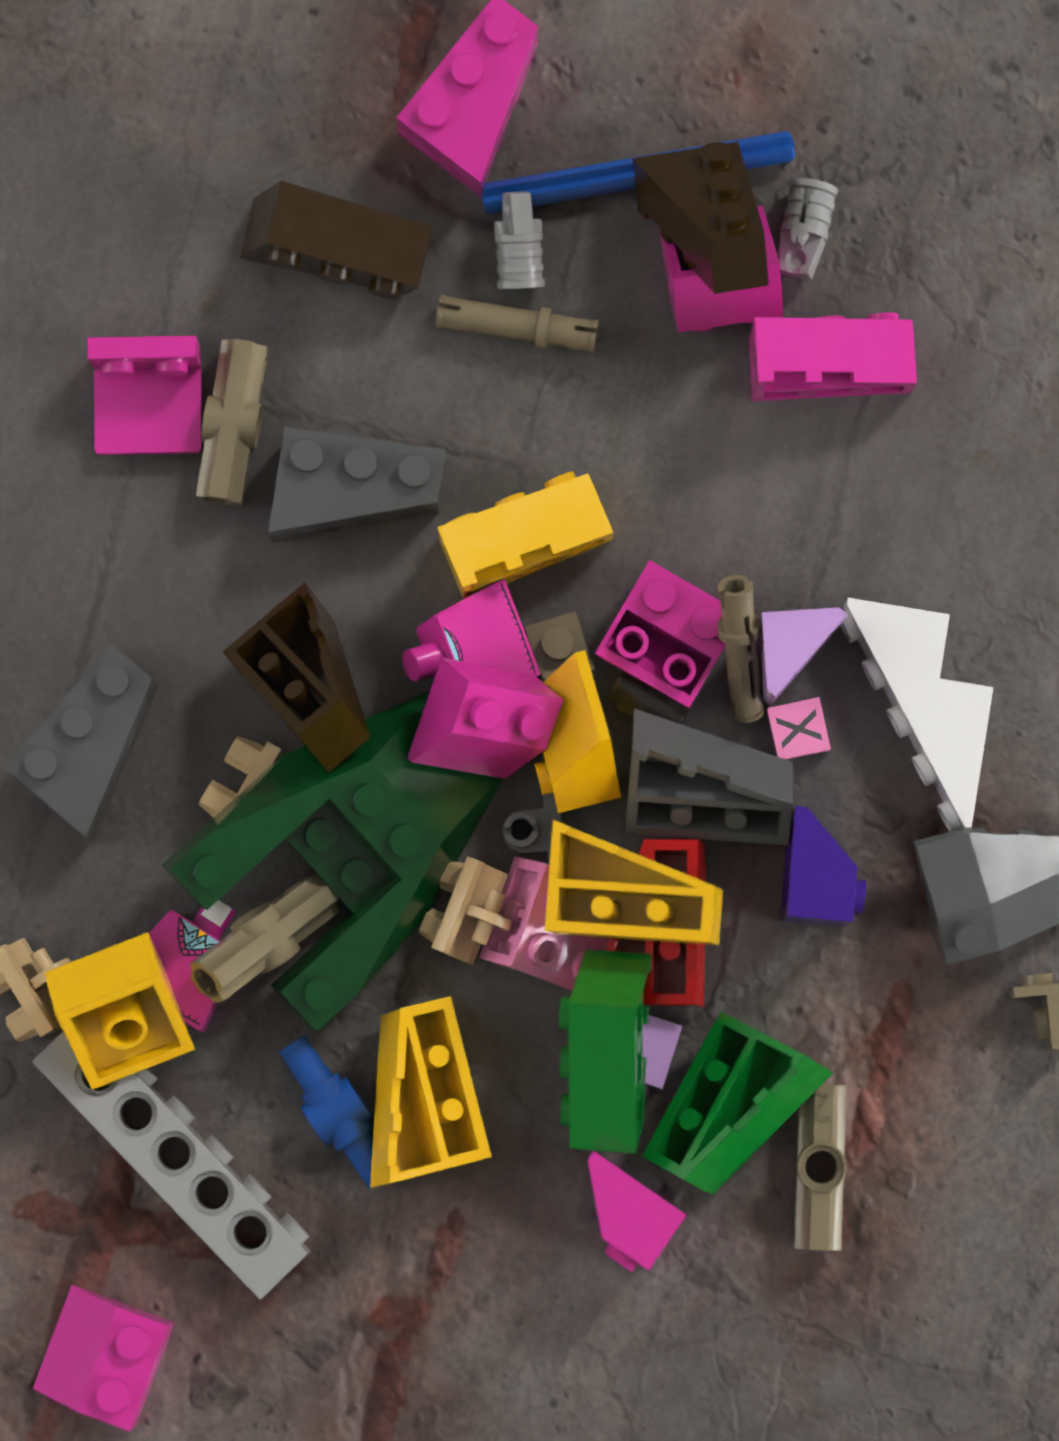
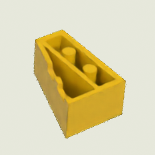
(525, 533)
(622, 895)
(423, 1096)

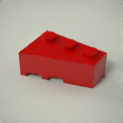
(676, 968)

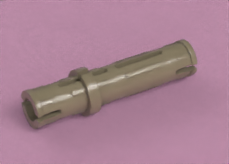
(517, 324)
(739, 632)

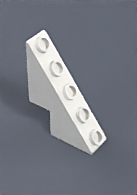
(939, 715)

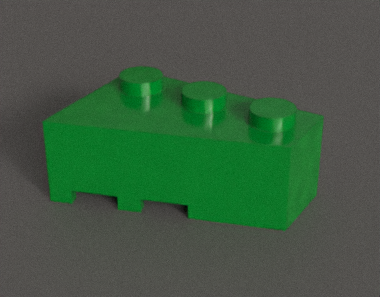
(605, 1052)
(731, 1103)

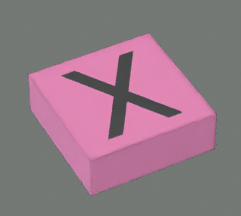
(798, 729)

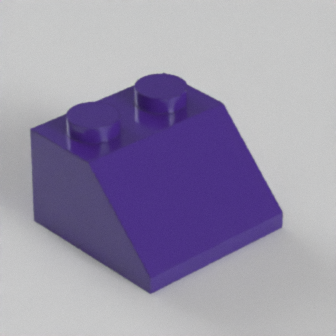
(818, 876)

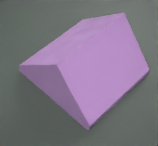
(789, 644)

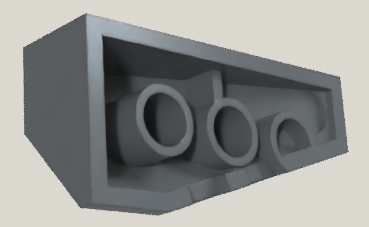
(988, 889)

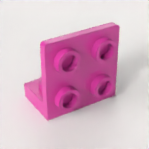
(147, 395)

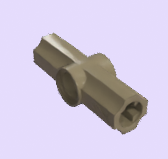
(232, 422)
(264, 938)
(820, 1205)

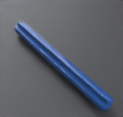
(619, 174)

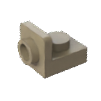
(555, 642)
(1045, 1017)

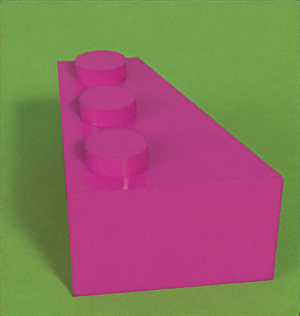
(470, 95)
(831, 357)

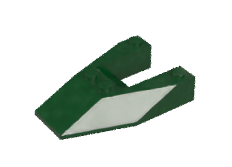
(366, 828)

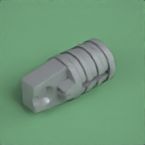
(805, 226)
(519, 244)

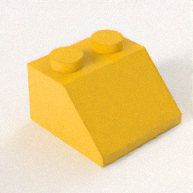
(579, 754)
(118, 1011)

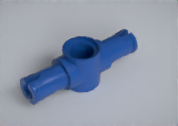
(332, 1106)

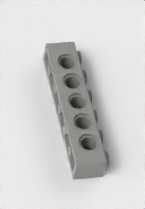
(256, 1267)

